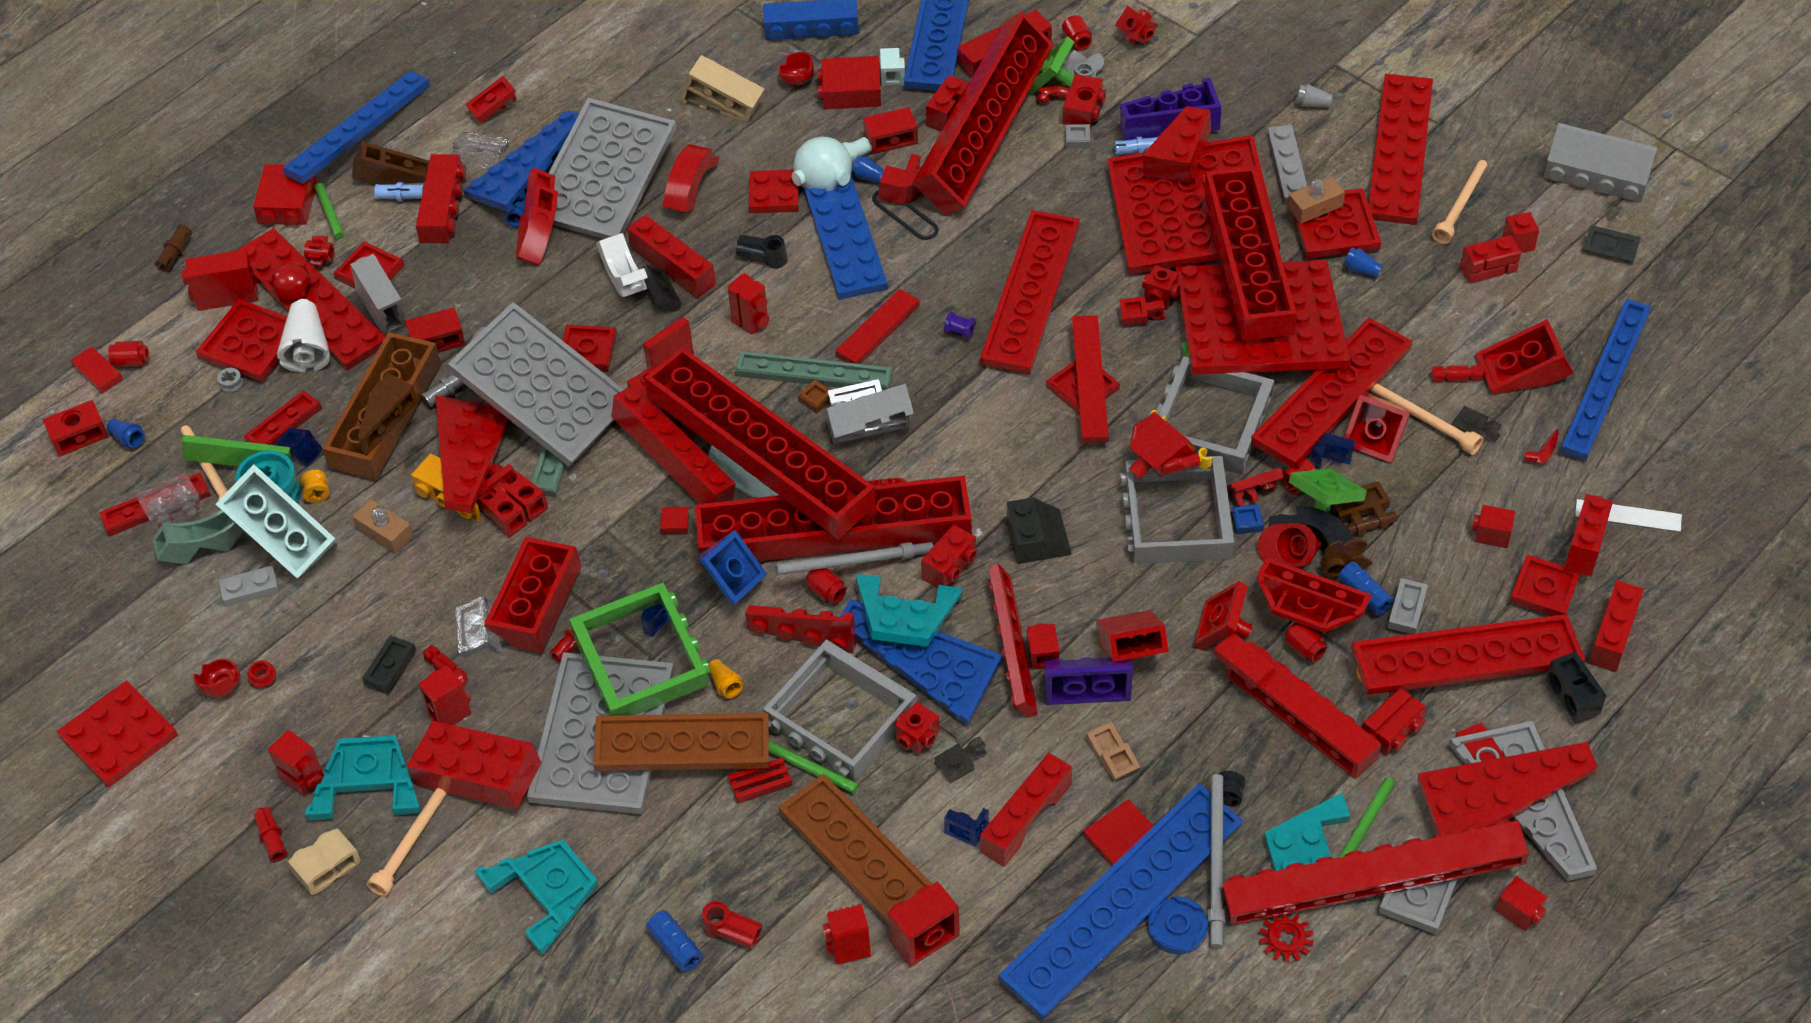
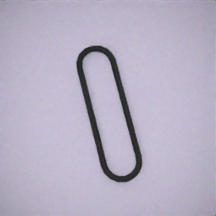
(903, 223)

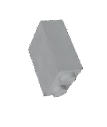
(378, 294)

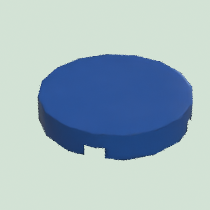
(1178, 925)

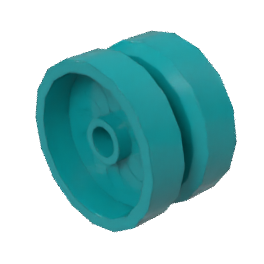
(277, 468)

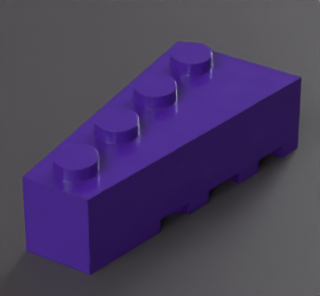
(1151, 116)

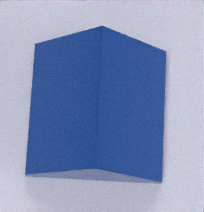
(732, 566)

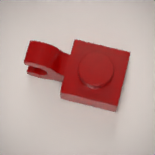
(1137, 310)

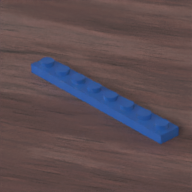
(355, 127)
(1605, 380)

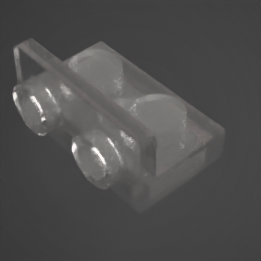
(479, 149)
(170, 501)
(471, 631)

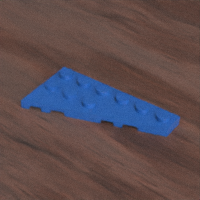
(509, 178)
(946, 670)

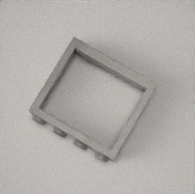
(1233, 459)
(1180, 550)
(857, 672)

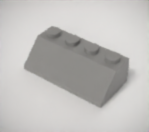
(1600, 162)

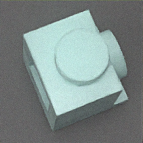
(892, 67)

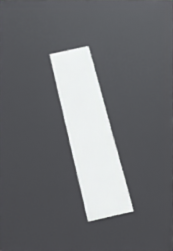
(1640, 517)

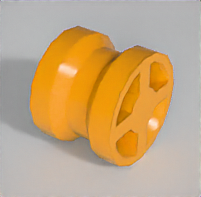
(314, 486)

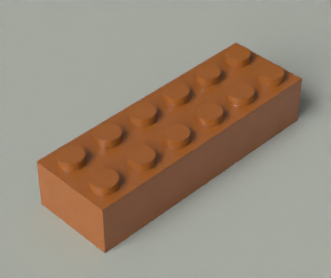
(404, 358)

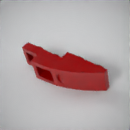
(538, 218)

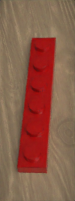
(1014, 648)

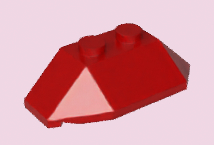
(1309, 597)

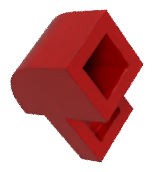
(897, 183)

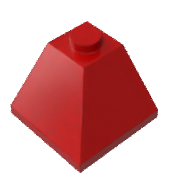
(1377, 426)

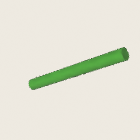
(812, 767)
(1369, 816)

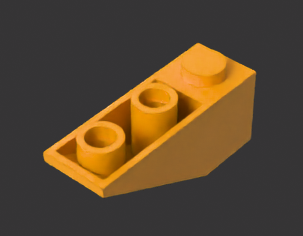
(429, 483)

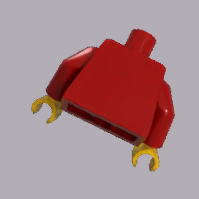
(1163, 449)

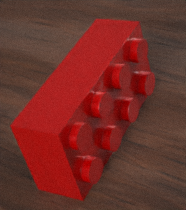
(474, 764)

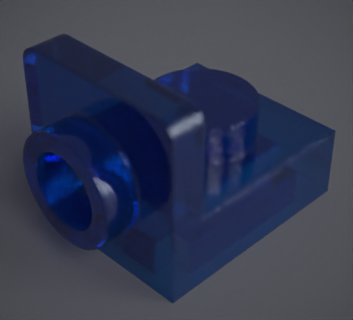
(301, 444)
(1333, 448)
(653, 619)
(964, 827)

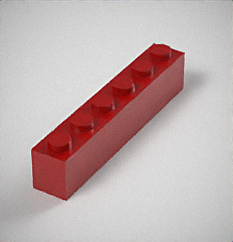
(671, 447)
(1313, 717)

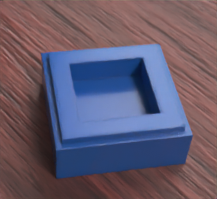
(1247, 519)

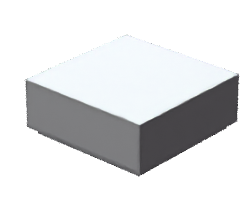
(1078, 136)

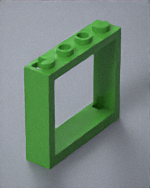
(656, 694)

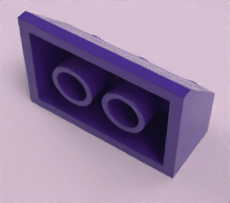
(1087, 681)

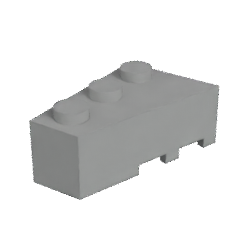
(870, 415)

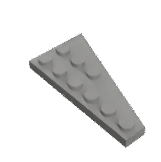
(1548, 821)

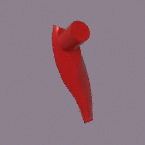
(1546, 450)

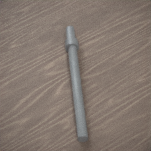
(903, 551)
(1216, 914)

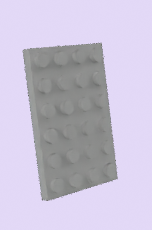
(607, 167)
(538, 383)
(569, 737)

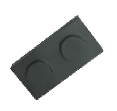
(1612, 243)
(661, 288)
(389, 664)

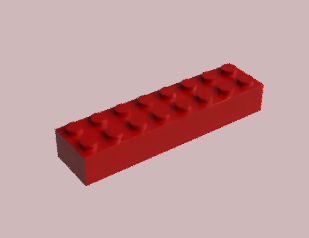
(1250, 254)

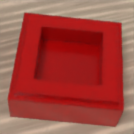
(674, 520)

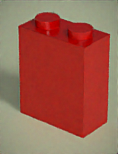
(850, 82)
(283, 198)
(220, 279)
(1132, 636)

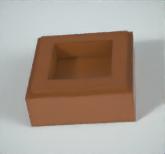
(814, 396)

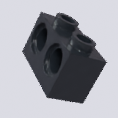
(1575, 687)

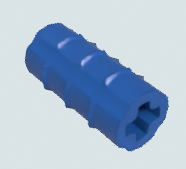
(1356, 577)
(674, 941)

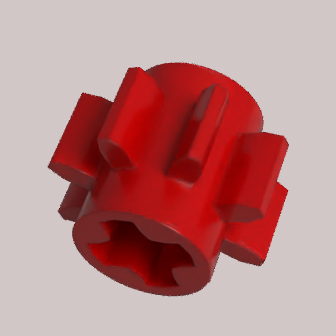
(319, 250)

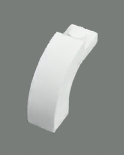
(620, 265)

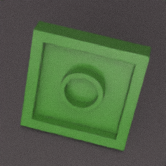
(1053, 67)
(1327, 487)

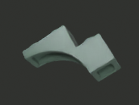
(182, 540)

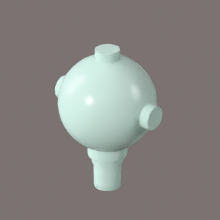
(827, 162)

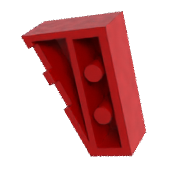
(1179, 147)

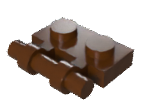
(1374, 503)

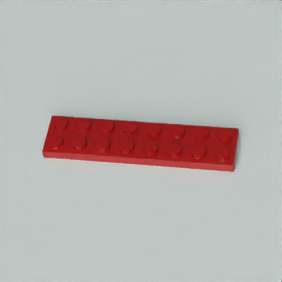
(1400, 149)
(1030, 292)
(346, 330)
(1330, 394)
(1463, 654)

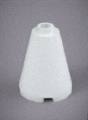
(303, 339)

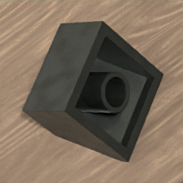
(1036, 530)

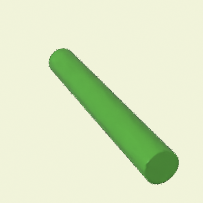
(329, 211)

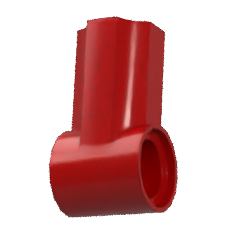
(732, 926)

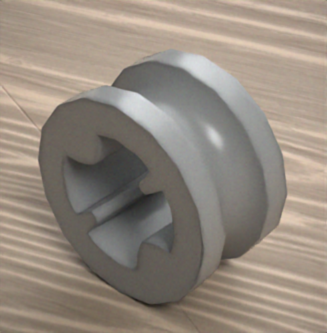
(235, 377)

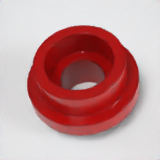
(258, 668)

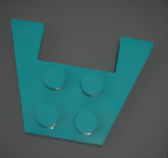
(904, 619)
(364, 766)
(1302, 836)
(554, 879)

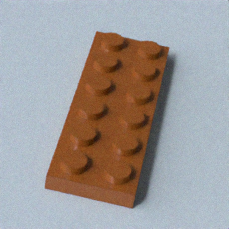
(681, 742)
(853, 846)

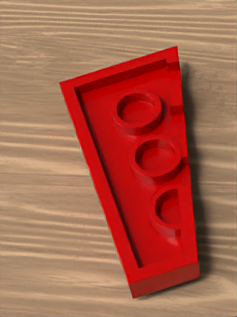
(803, 626)

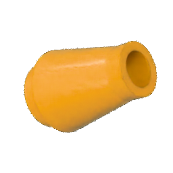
(726, 681)

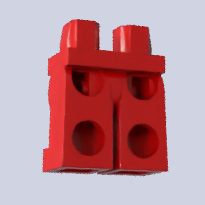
(510, 499)

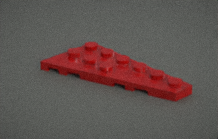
(467, 446)
(1501, 786)

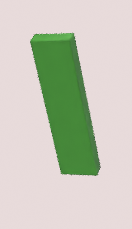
(223, 451)

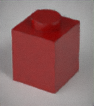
(1523, 230)
(1493, 526)
(1042, 644)
(1522, 904)

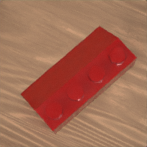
(534, 593)

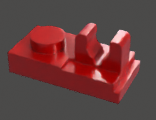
(491, 99)
(1247, 486)

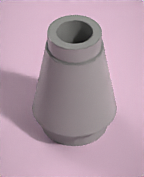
(1312, 97)

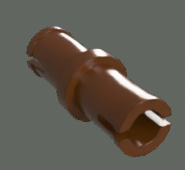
(173, 248)

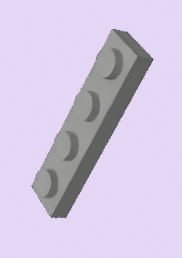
(1286, 160)

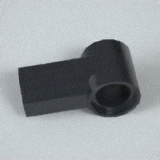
(770, 249)

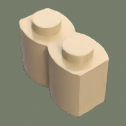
(324, 861)

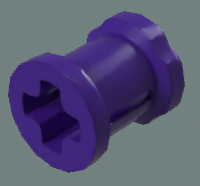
(959, 325)

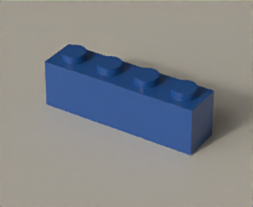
(810, 19)

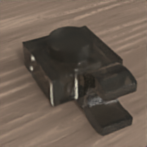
(1471, 421)
(957, 761)

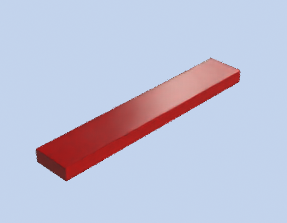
(1090, 379)

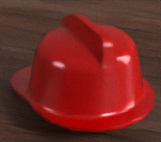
(1288, 544)

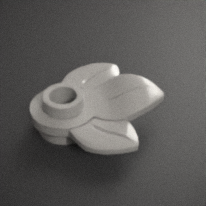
(1082, 66)

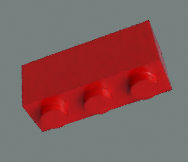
(1588, 535)
(1616, 626)

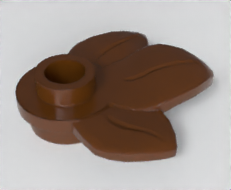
(1340, 554)

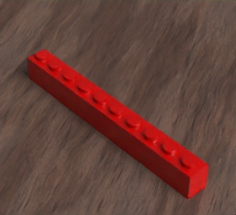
(1374, 872)

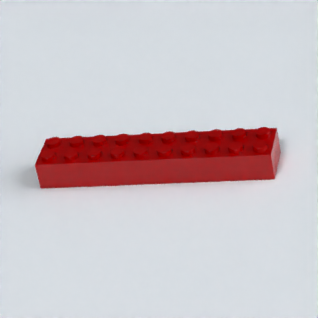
(983, 114)
(761, 442)
(777, 530)

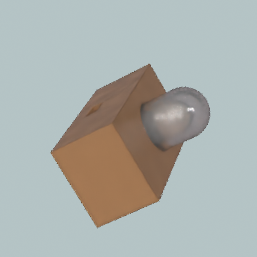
(1315, 199)
(383, 526)

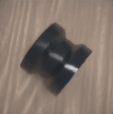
(1232, 786)

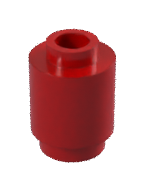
(1077, 30)
(128, 353)
(826, 585)
(1305, 642)

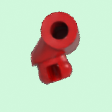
(1052, 91)

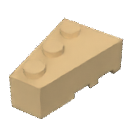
(721, 89)

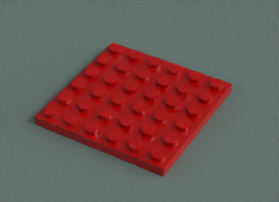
(1169, 219)
(1215, 335)

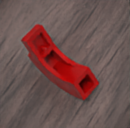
(686, 176)

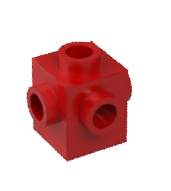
(1136, 25)
(1161, 285)
(917, 728)

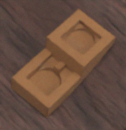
(1112, 752)

